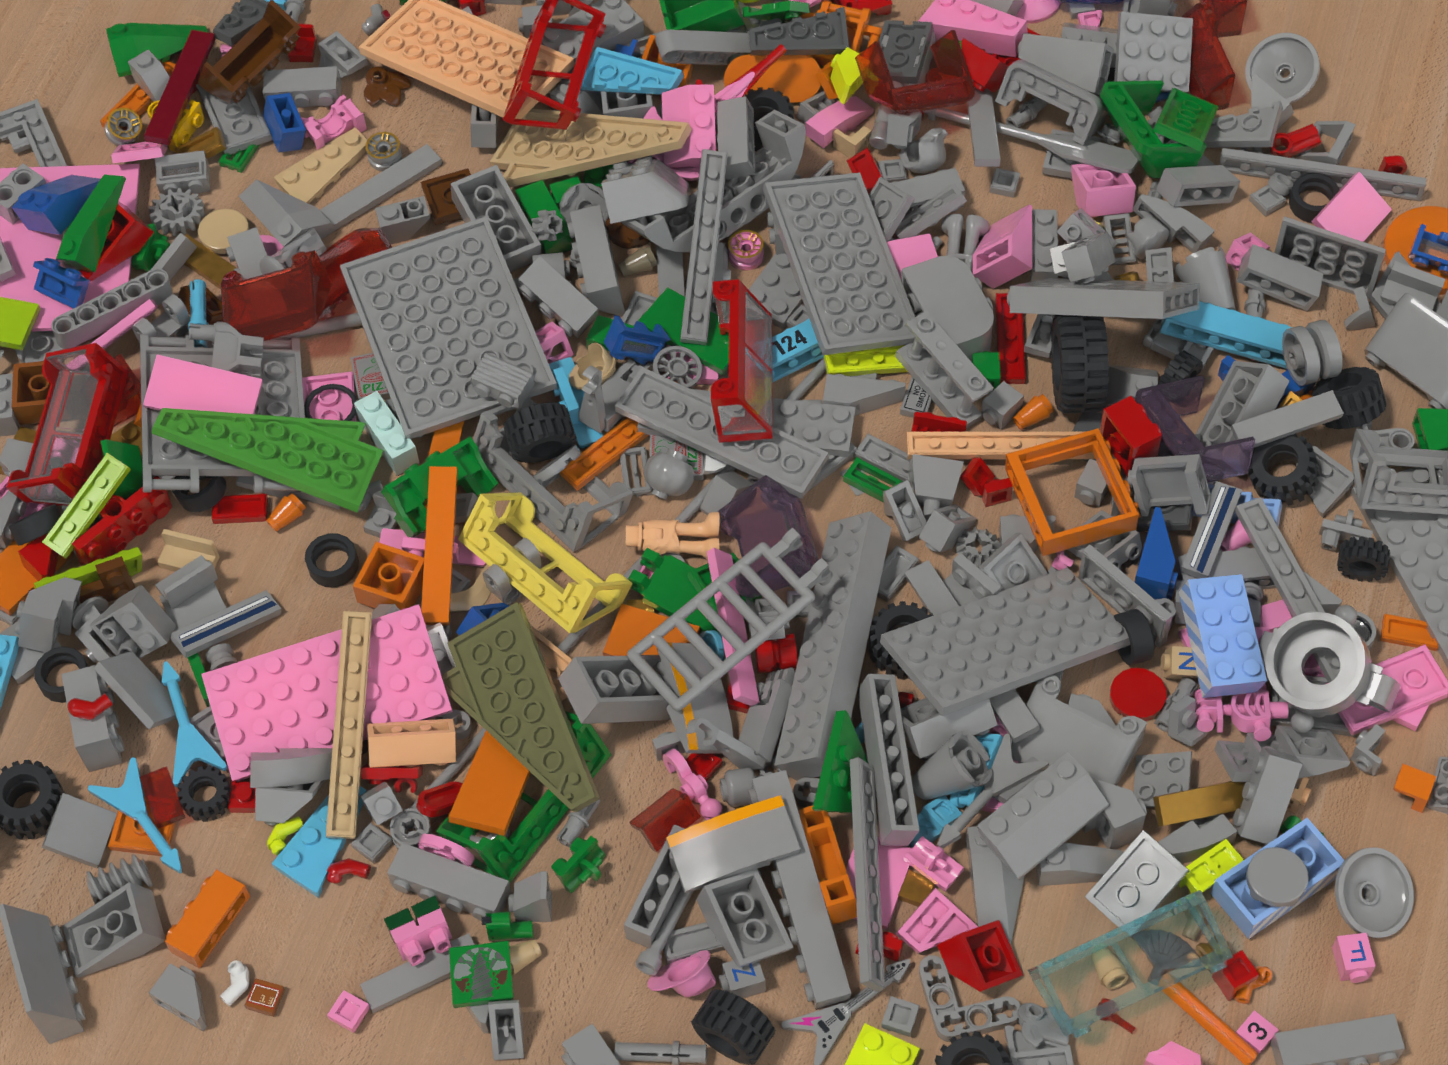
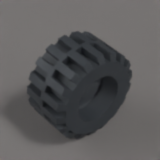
(764, 102)
(1358, 395)
(539, 432)
(1286, 487)
(887, 621)
(18, 781)
(733, 1026)
(972, 1050)

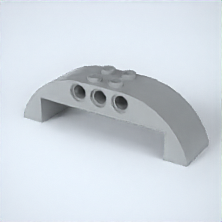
(742, 196)

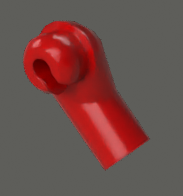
(347, 866)

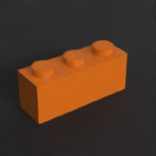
(207, 918)

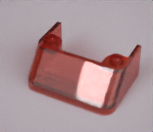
(944, 86)

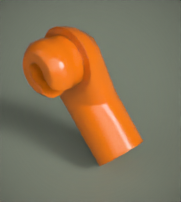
(1243, 995)

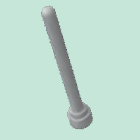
(650, 959)

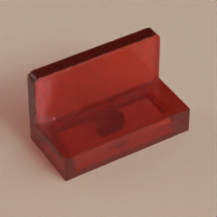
(661, 816)

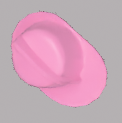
(686, 976)

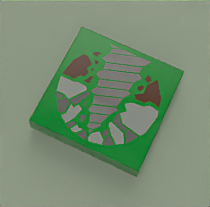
(481, 974)

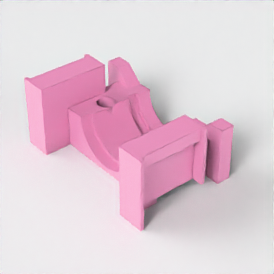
(339, 120)

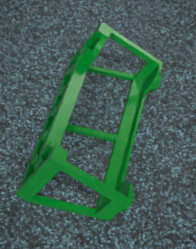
(508, 856)

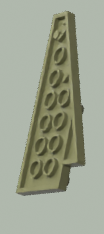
(512, 696)

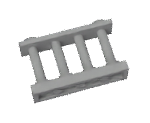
(943, 369)

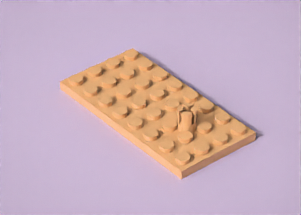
(460, 54)

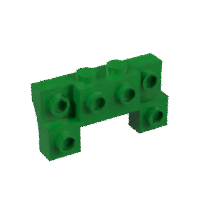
(410, 492)

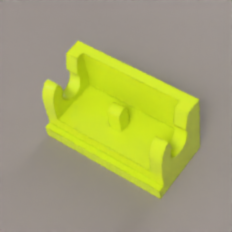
(1210, 867)

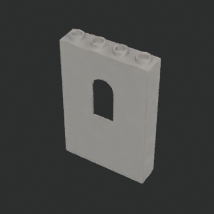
(1104, 298)

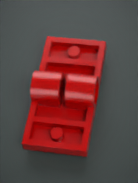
(121, 523)

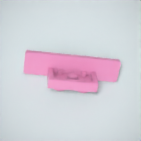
(416, 546)

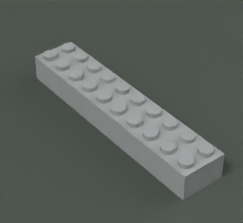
(833, 642)

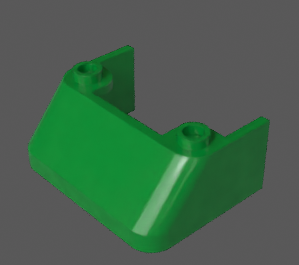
(1126, 105)

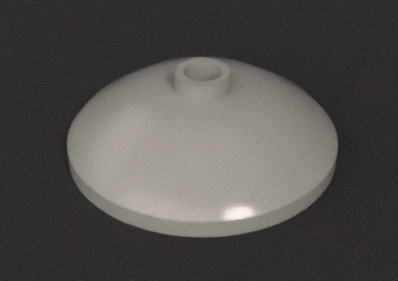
(1285, 54)
(1386, 891)

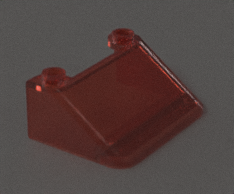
(278, 300)

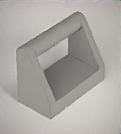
(1341, 131)

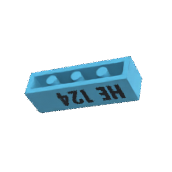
(794, 349)

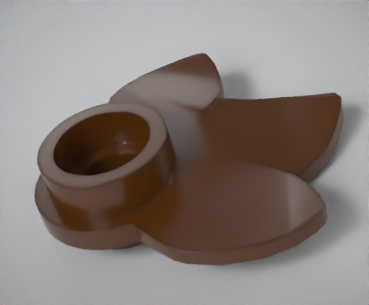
(385, 89)

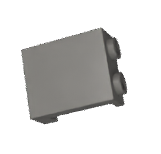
(1169, 482)

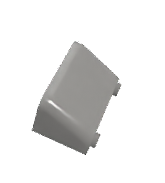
(1084, 108)
(1416, 347)

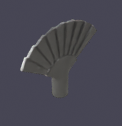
(1164, 951)

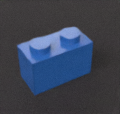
(284, 122)

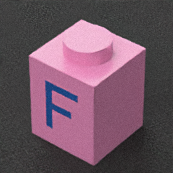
(1353, 957)

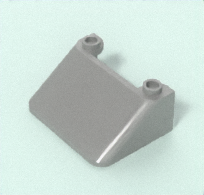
(1063, 729)

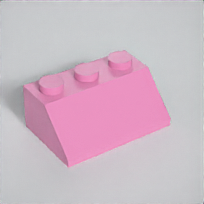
(695, 106)

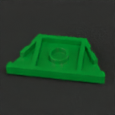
(835, 779)

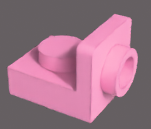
(1240, 247)

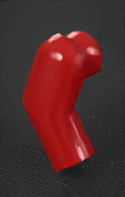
(87, 709)

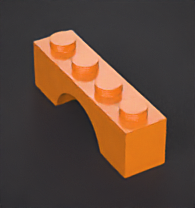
(828, 865)

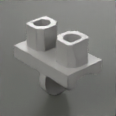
(1341, 529)

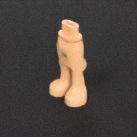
(663, 536)

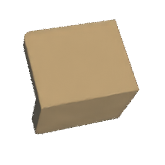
(851, 142)

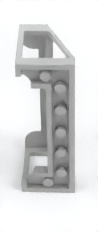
(1380, 486)
(566, 523)

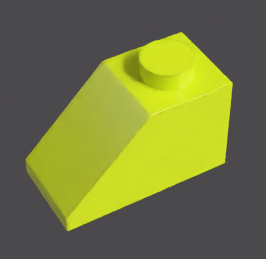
(845, 74)

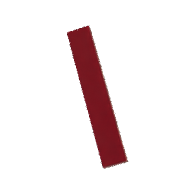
(179, 87)

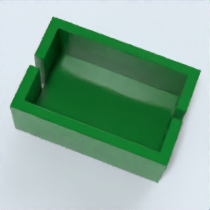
(701, 15)

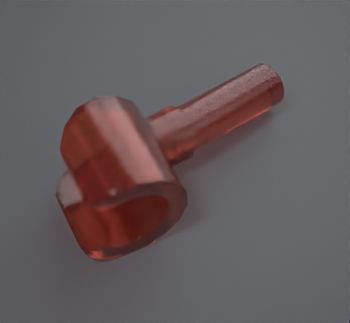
(1117, 1019)

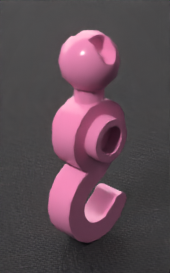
(692, 785)

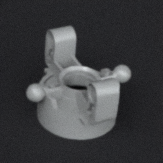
(1358, 679)

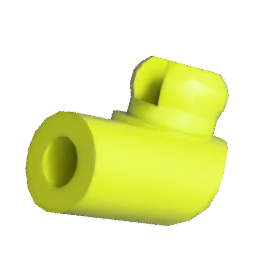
(279, 833)

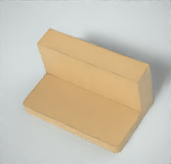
(183, 549)

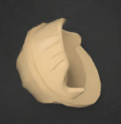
(597, 357)

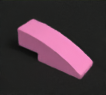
(837, 116)

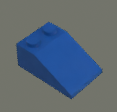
(54, 204)
(1157, 561)

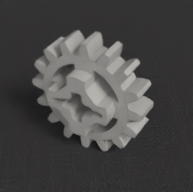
(177, 211)

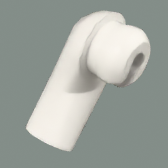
(239, 982)

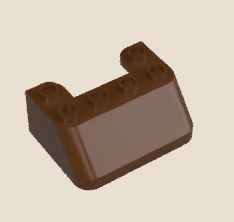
(251, 56)

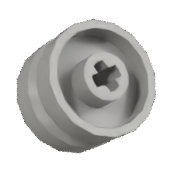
(1312, 352)

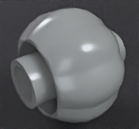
(668, 474)

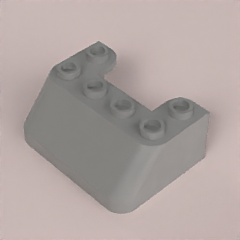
(643, 189)

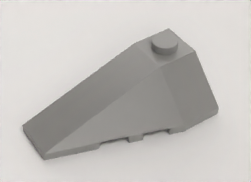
(993, 885)

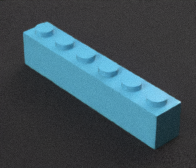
(1230, 332)

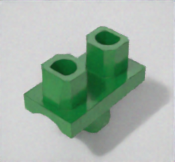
(151, 251)
(583, 864)

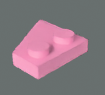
(934, 923)

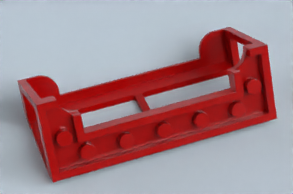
(522, 87)

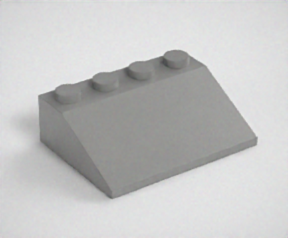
(1342, 259)
(42, 973)

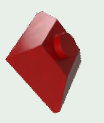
(984, 69)
(981, 957)

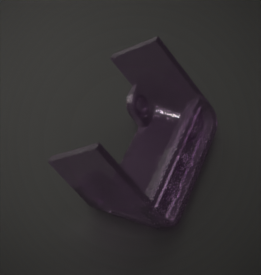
(1171, 400)

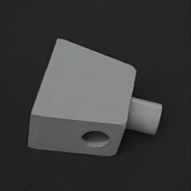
(934, 481)

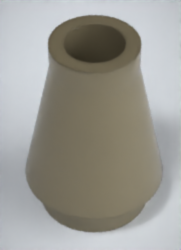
(638, 262)

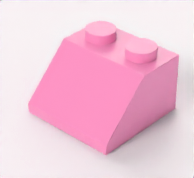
(1102, 190)

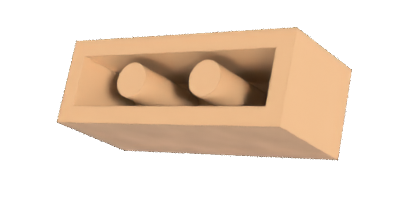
(411, 743)

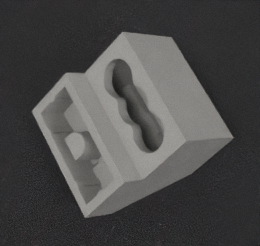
(47, 613)
(1121, 819)

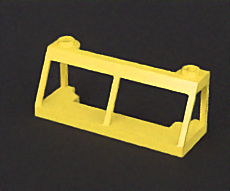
(563, 606)

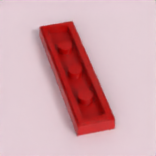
(1009, 342)

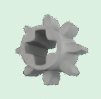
(547, 225)

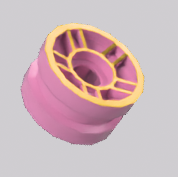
(746, 250)

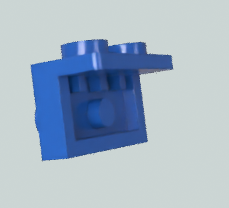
(60, 283)

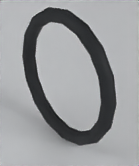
(328, 387)

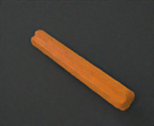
(1211, 1023)

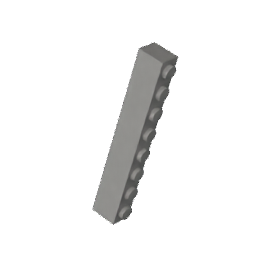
(805, 905)

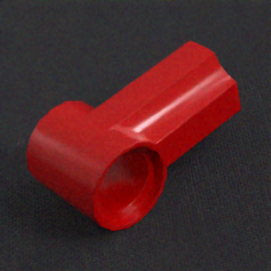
(1296, 141)

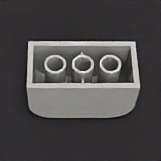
(953, 299)

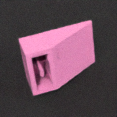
(1005, 249)

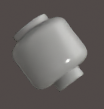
(735, 786)

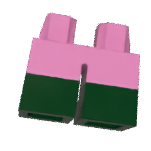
(413, 939)

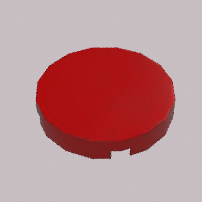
(1138, 693)

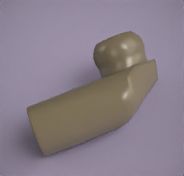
(1191, 928)

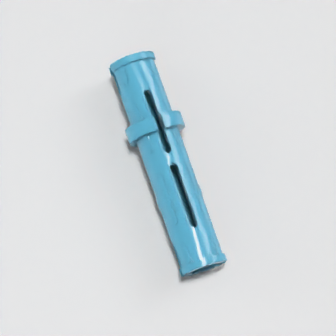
(198, 307)

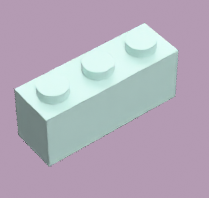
(386, 432)

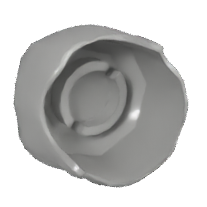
(1147, 235)

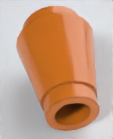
(1033, 412)
(286, 511)

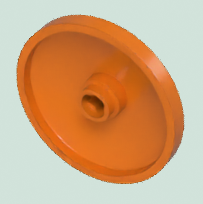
(1403, 232)

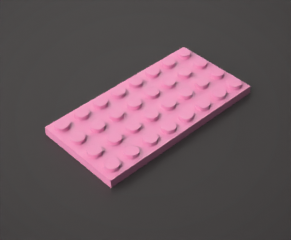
(292, 691)

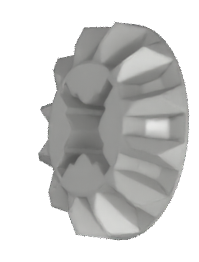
(967, 541)

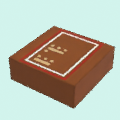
(264, 997)

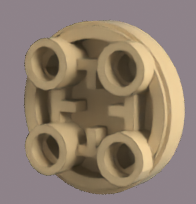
(218, 226)

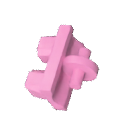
(933, 863)

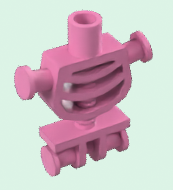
(1247, 711)

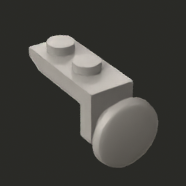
(282, 259)
(81, 621)

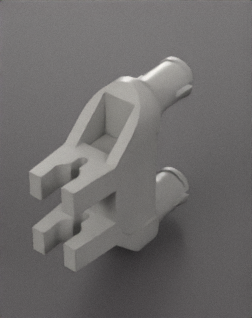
(231, 349)

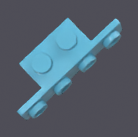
(572, 400)

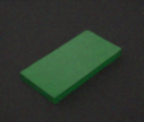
(1185, 119)
(668, 313)

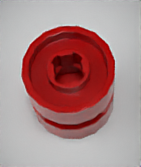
(777, 653)

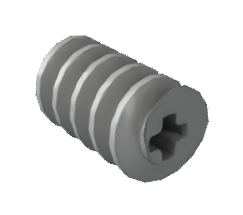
(109, 882)

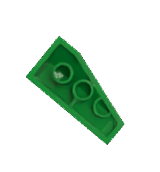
(135, 38)

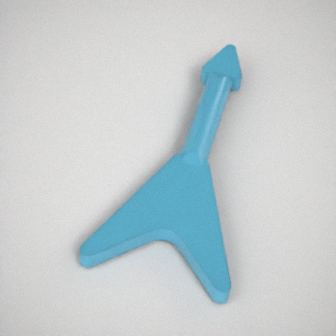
(190, 743)
(131, 801)

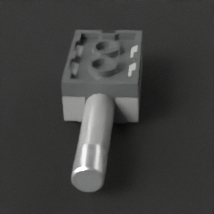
(908, 61)

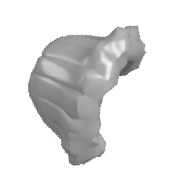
(925, 154)

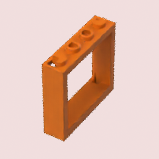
(1059, 450)

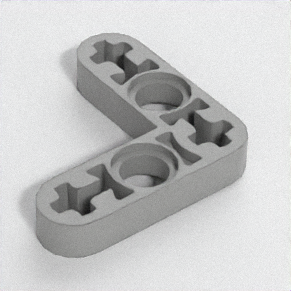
(953, 1013)

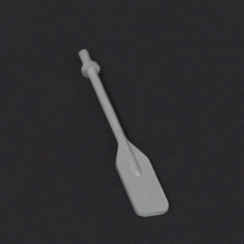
(1090, 153)

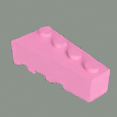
(977, 23)

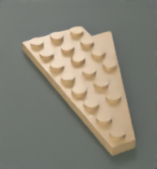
(588, 143)

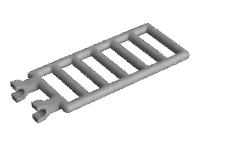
(774, 555)

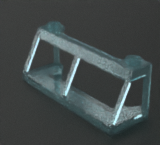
(1080, 1024)

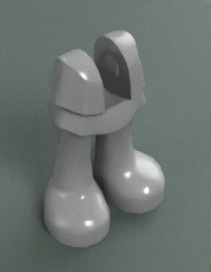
(975, 228)

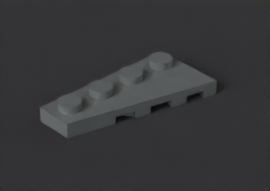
(808, 36)

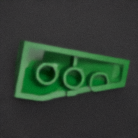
(88, 231)

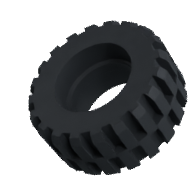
(1079, 363)

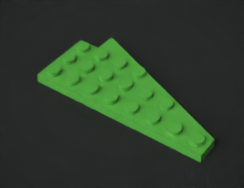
(298, 452)

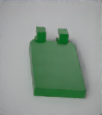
(667, 587)

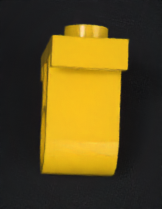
(187, 126)

